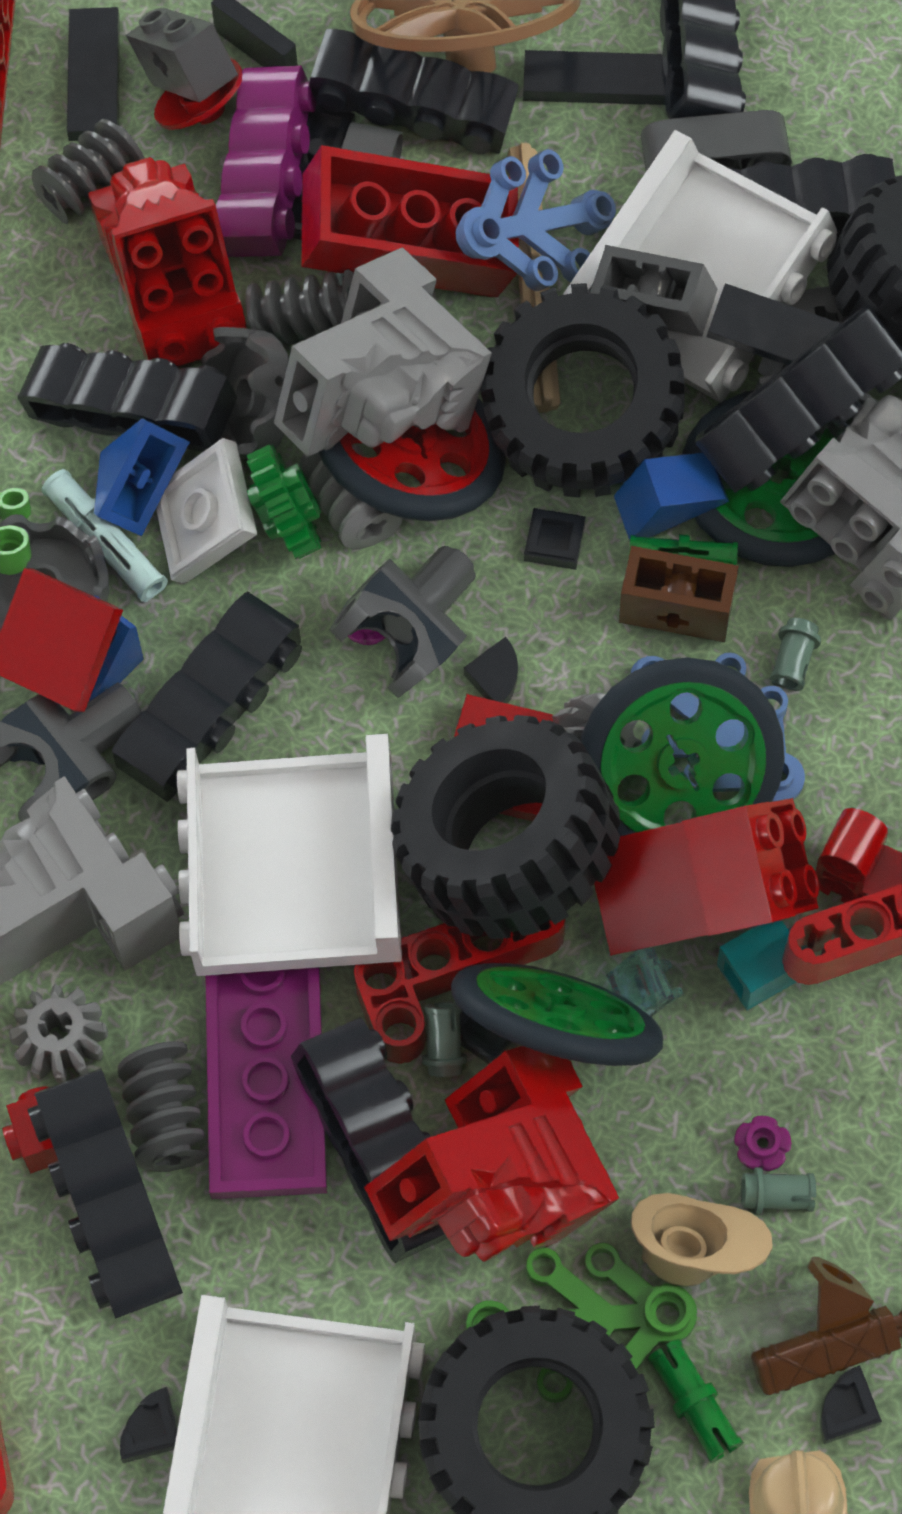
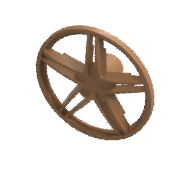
(467, 26)

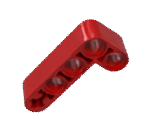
(857, 859)
(847, 951)
(415, 983)

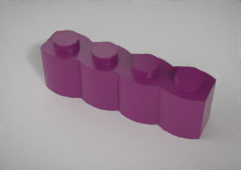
(264, 160)

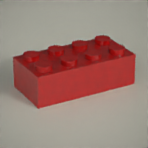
(374, 204)

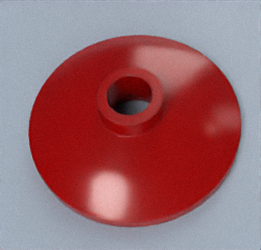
(178, 112)

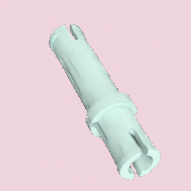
(116, 547)

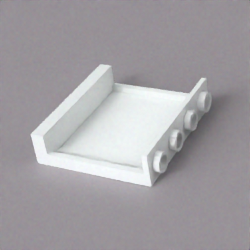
(730, 224)
(289, 862)
(292, 1415)

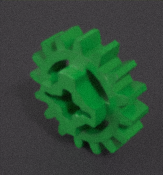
(284, 501)

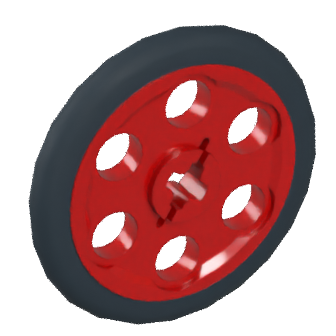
(440, 493)

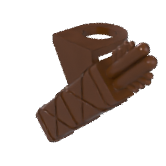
(843, 1337)

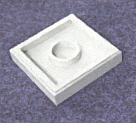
(205, 511)

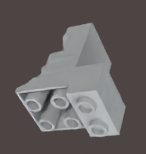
(385, 366)
(856, 501)
(71, 877)

